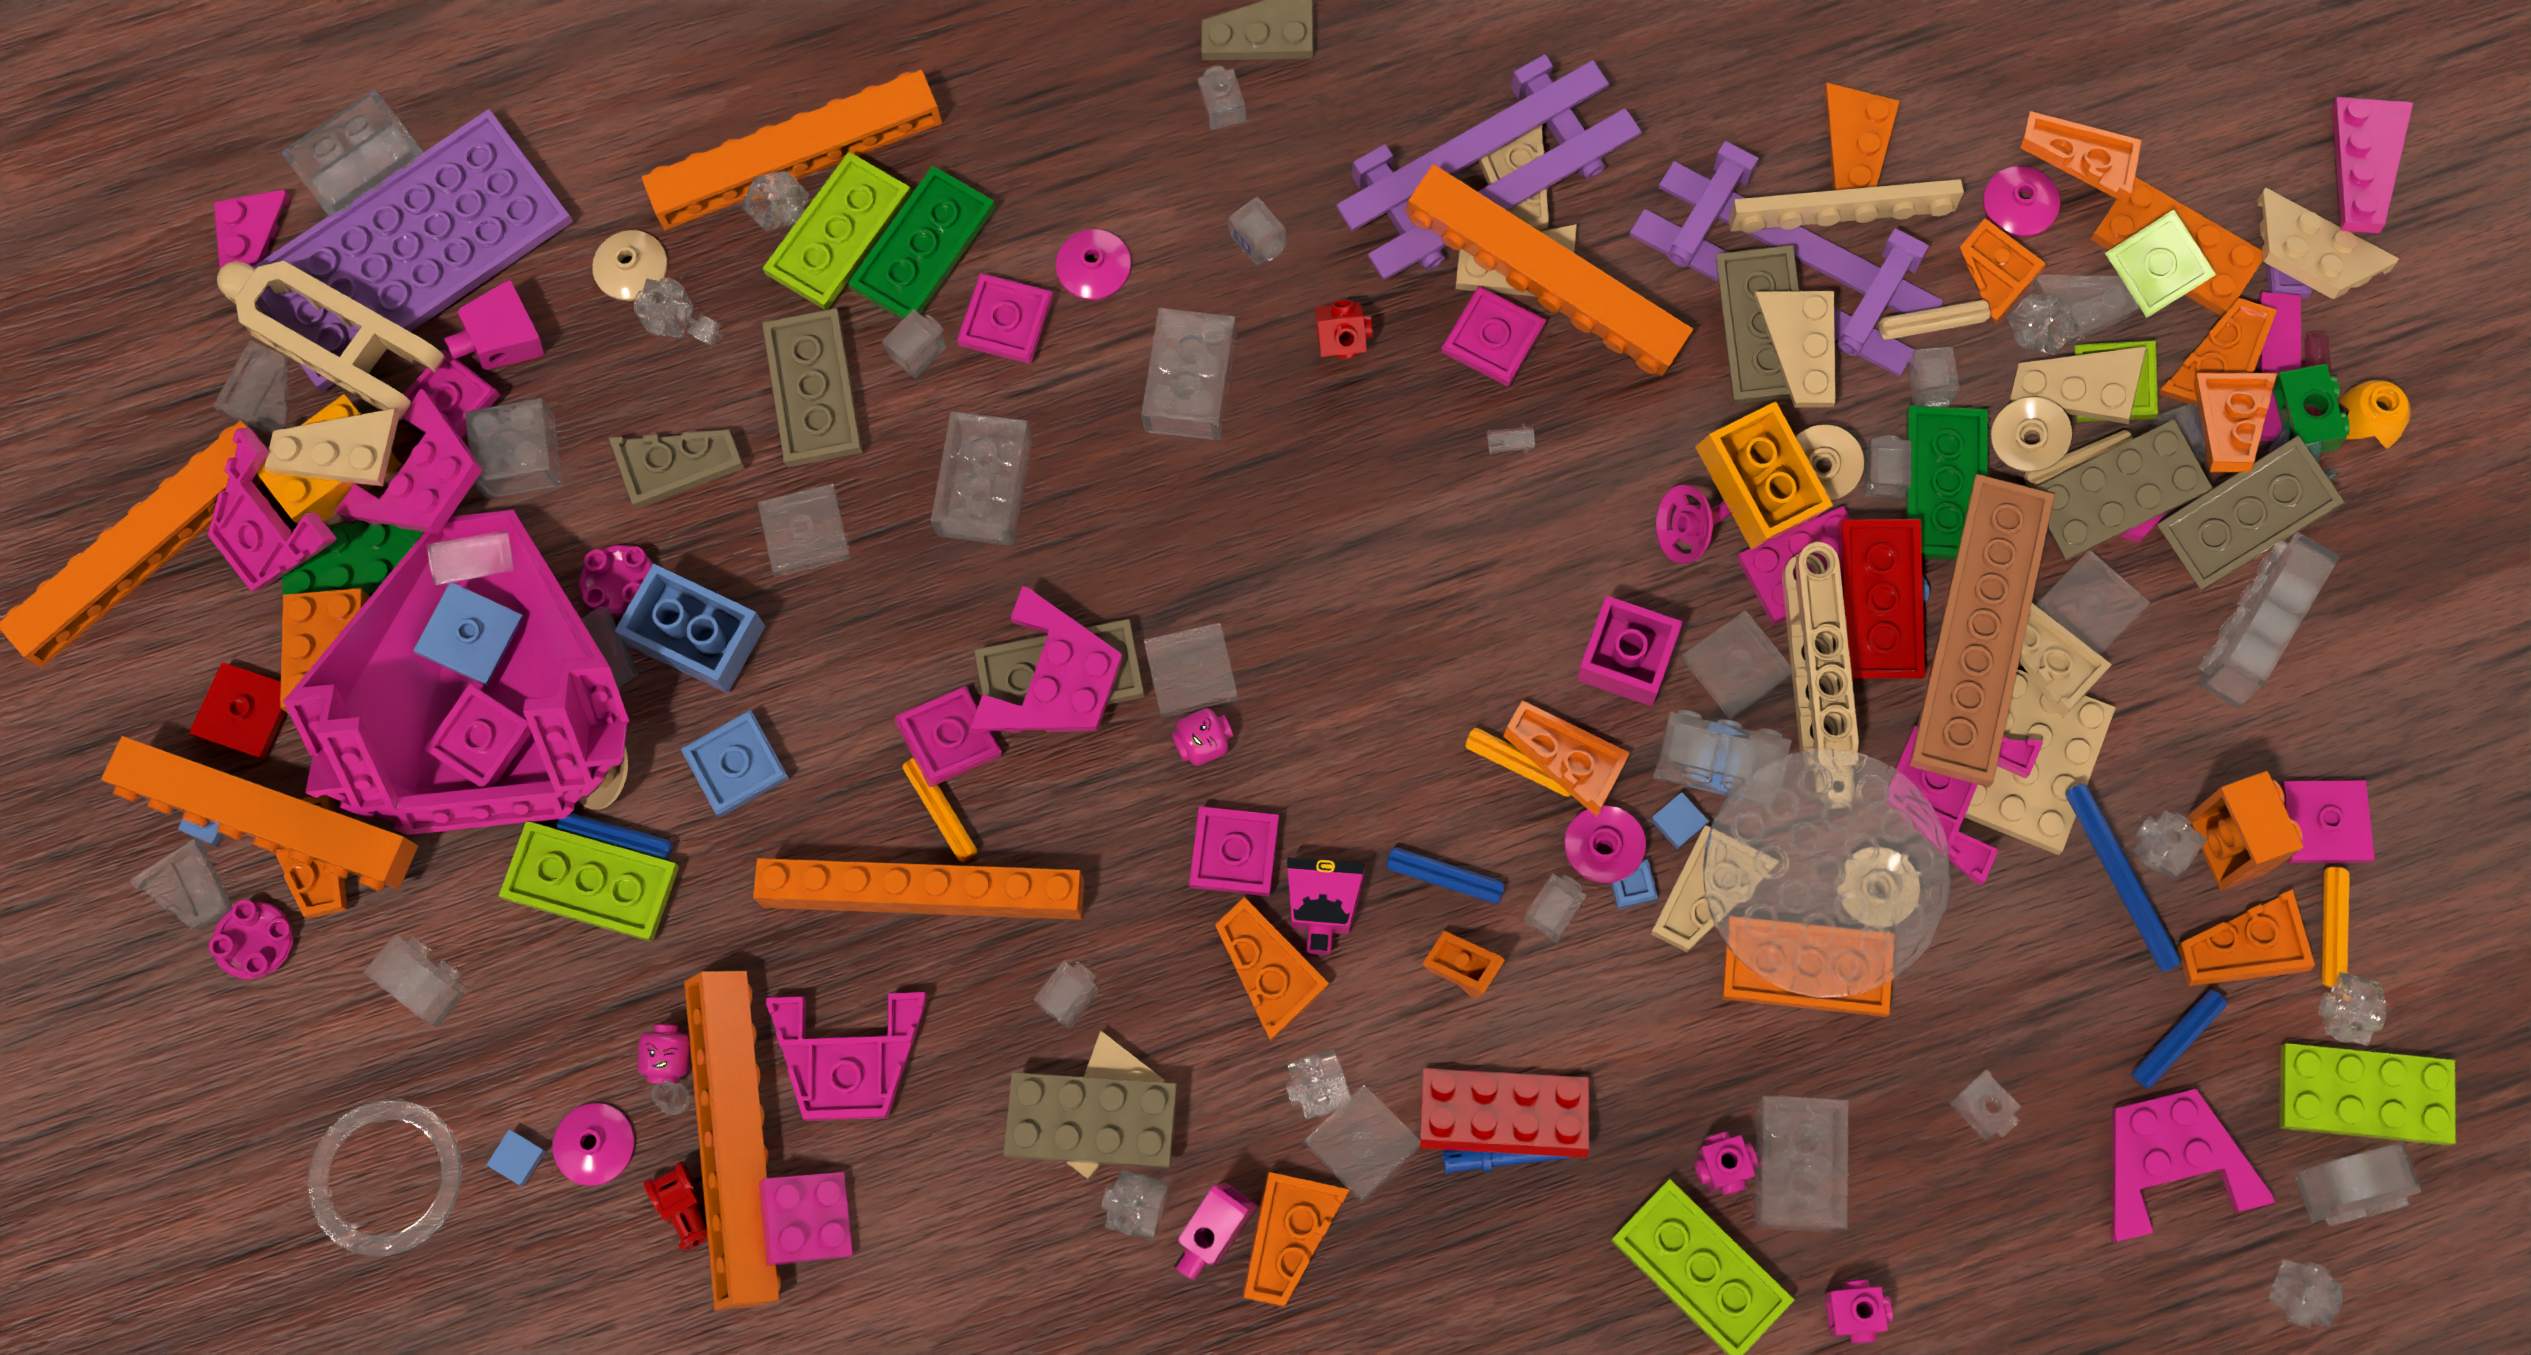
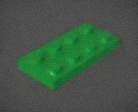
(922, 244)
(1945, 457)
(356, 560)

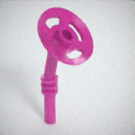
(1689, 523)

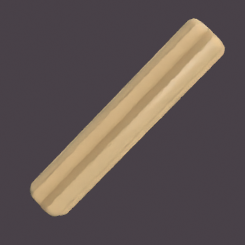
(1934, 319)
(2077, 458)

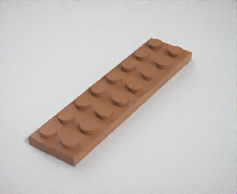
(1982, 631)

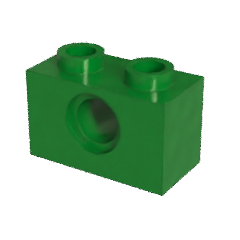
(2316, 388)

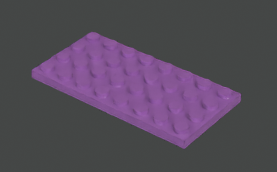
(421, 236)

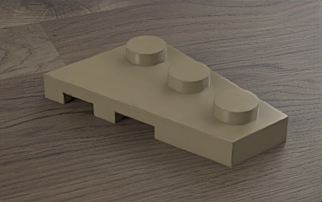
(1260, 32)
(673, 464)

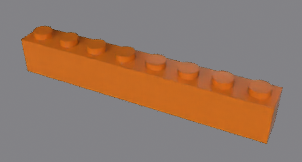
(797, 146)
(1547, 271)
(122, 556)
(260, 813)
(919, 889)
(730, 1137)

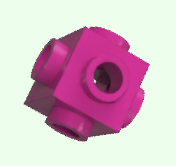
(1714, 1174)
(1843, 1316)

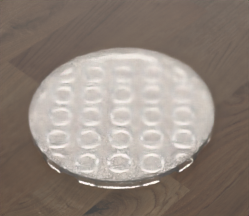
(1826, 872)

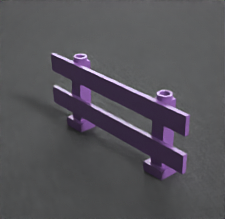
(1545, 103)
(1881, 286)

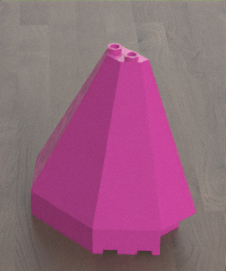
(378, 703)

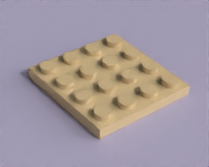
(2037, 806)

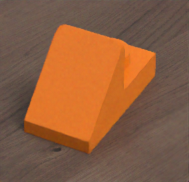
(1463, 964)

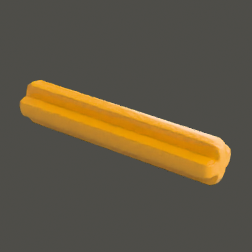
(1509, 757)
(941, 813)
(2335, 924)

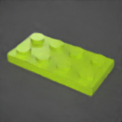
(837, 231)
(589, 881)
(2367, 1094)
(1702, 1270)

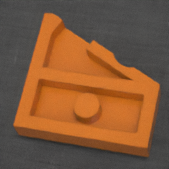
(1999, 267)

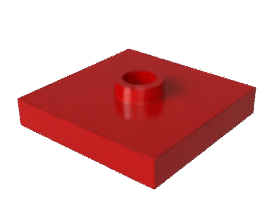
(240, 712)

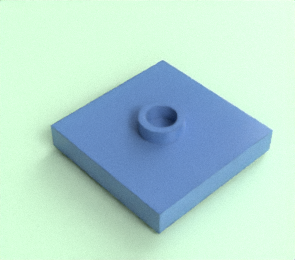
(468, 634)
(734, 764)

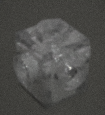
(775, 200)
(663, 307)
(2042, 323)
(2168, 843)
(2353, 1009)
(1318, 1084)
(1135, 1204)
(2306, 1293)

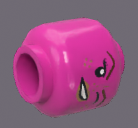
(1202, 737)
(664, 1054)

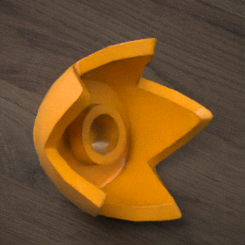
(2368, 419)

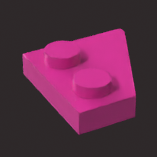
(248, 226)

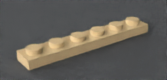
(1845, 205)

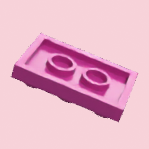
(1765, 563)

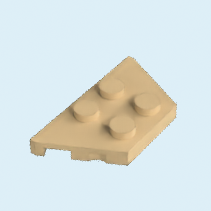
(2316, 249)

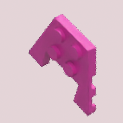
(429, 481)
(251, 530)
(1069, 679)
(1953, 796)
(849, 1074)
(2171, 1142)

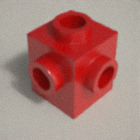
(1342, 329)

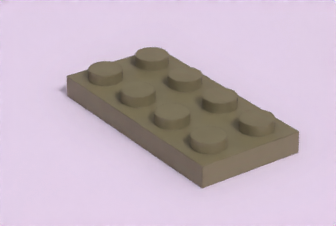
(1750, 353)
(812, 387)
(2123, 490)
(2250, 513)
(1009, 667)
(1090, 1120)

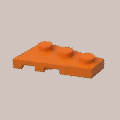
(1858, 135)
(2085, 152)
(2229, 348)
(2232, 416)
(1569, 755)
(1269, 967)
(1287, 1232)

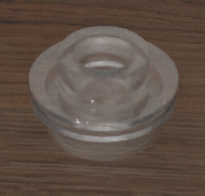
(705, 330)

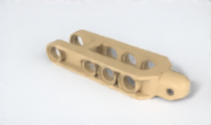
(351, 370)
(1814, 616)

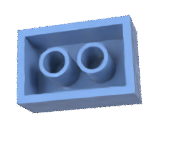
(690, 628)

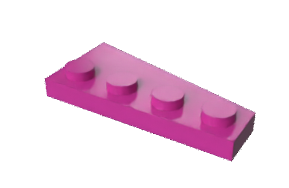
(2367, 157)

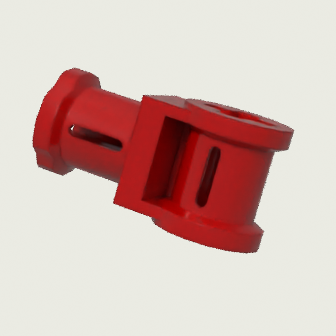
(678, 1203)

